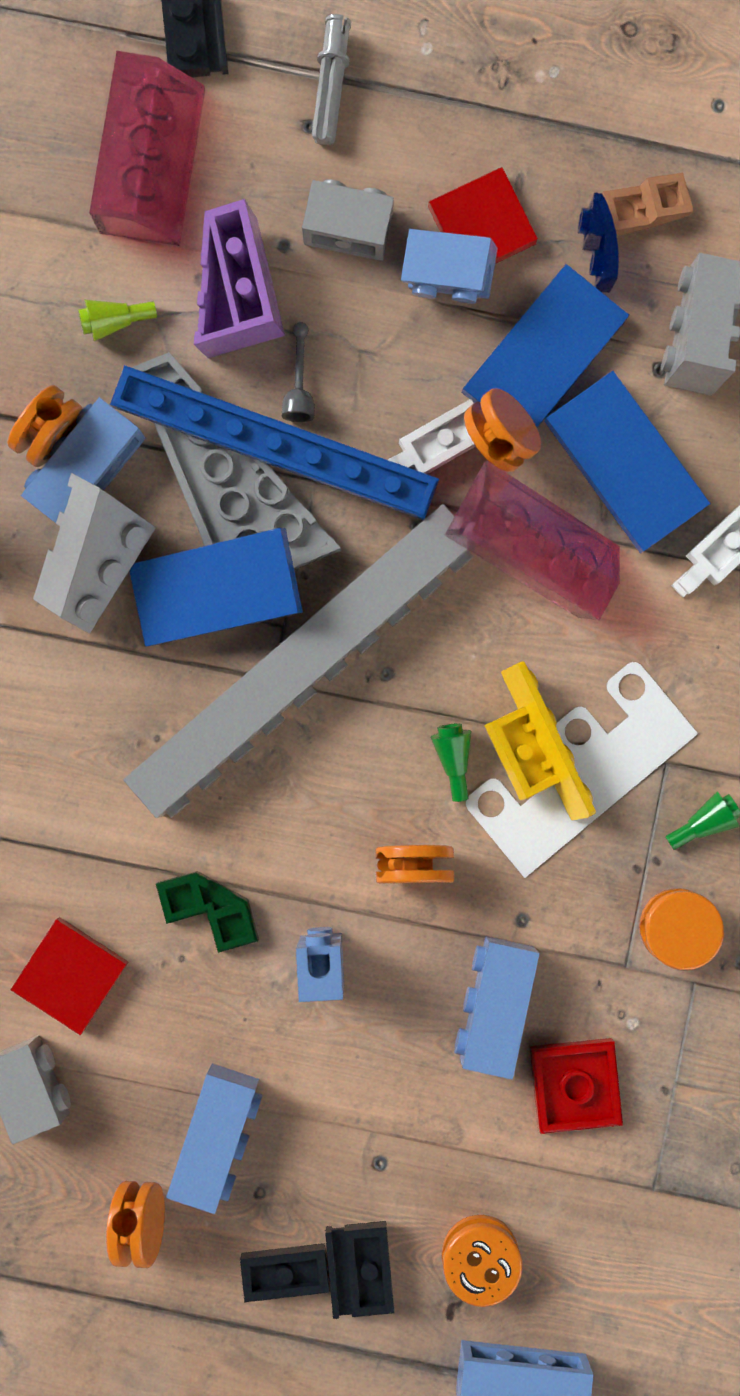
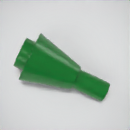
(453, 749)
(712, 818)

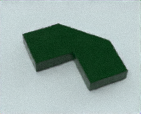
(226, 910)

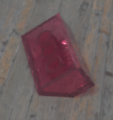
(146, 150)
(537, 543)

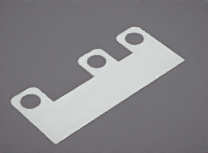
(605, 763)

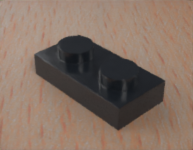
(284, 1272)

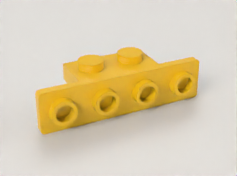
(533, 748)

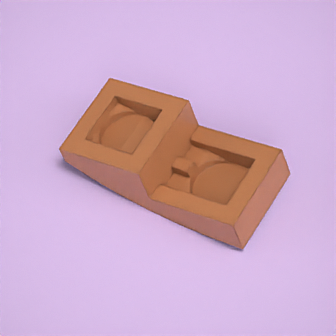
(650, 204)

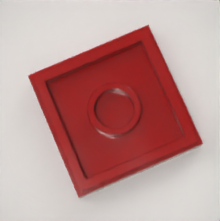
(486, 210)
(69, 976)
(576, 1085)

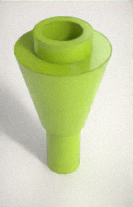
(105, 317)

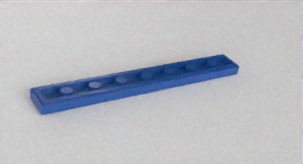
(274, 442)

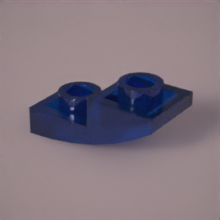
(601, 238)

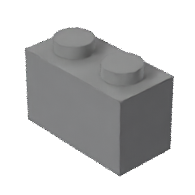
(347, 219)
(30, 1091)

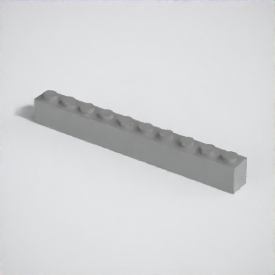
(297, 665)

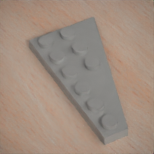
(234, 492)

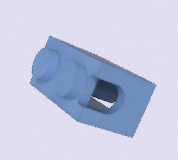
(449, 265)
(316, 974)

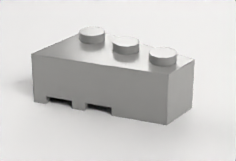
(704, 326)
(91, 554)

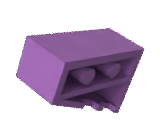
(236, 284)

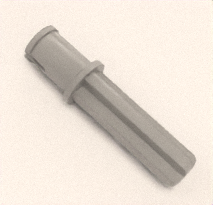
(332, 62)

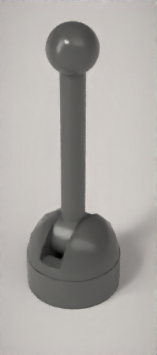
(298, 403)

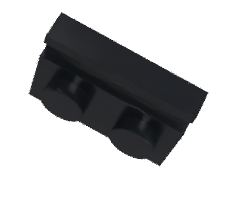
(195, 36)
(359, 1269)

